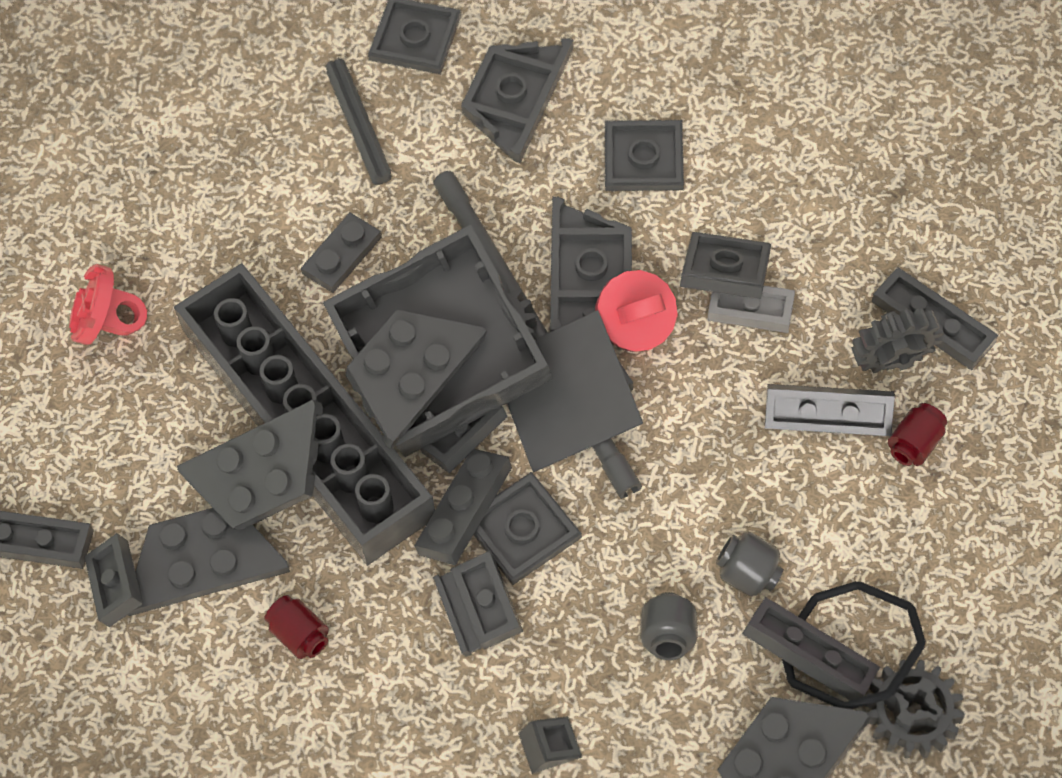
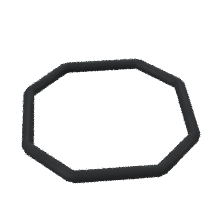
(902, 673)

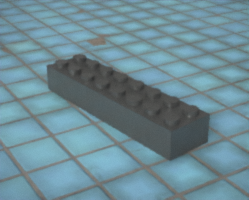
(273, 371)

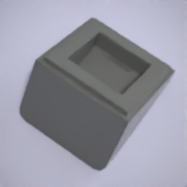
(549, 743)

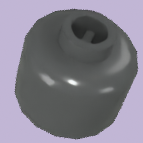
(749, 564)
(668, 626)

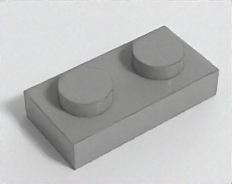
(768, 313)

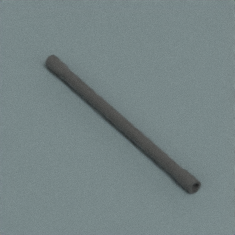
(458, 202)

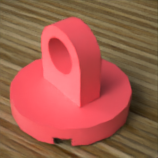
(97, 308)
(637, 310)

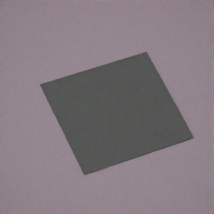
(582, 402)

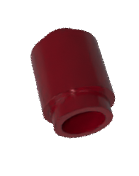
(917, 435)
(297, 627)

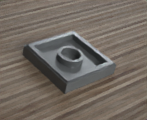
(415, 35)
(644, 155)
(726, 265)
(525, 528)

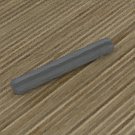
(358, 122)

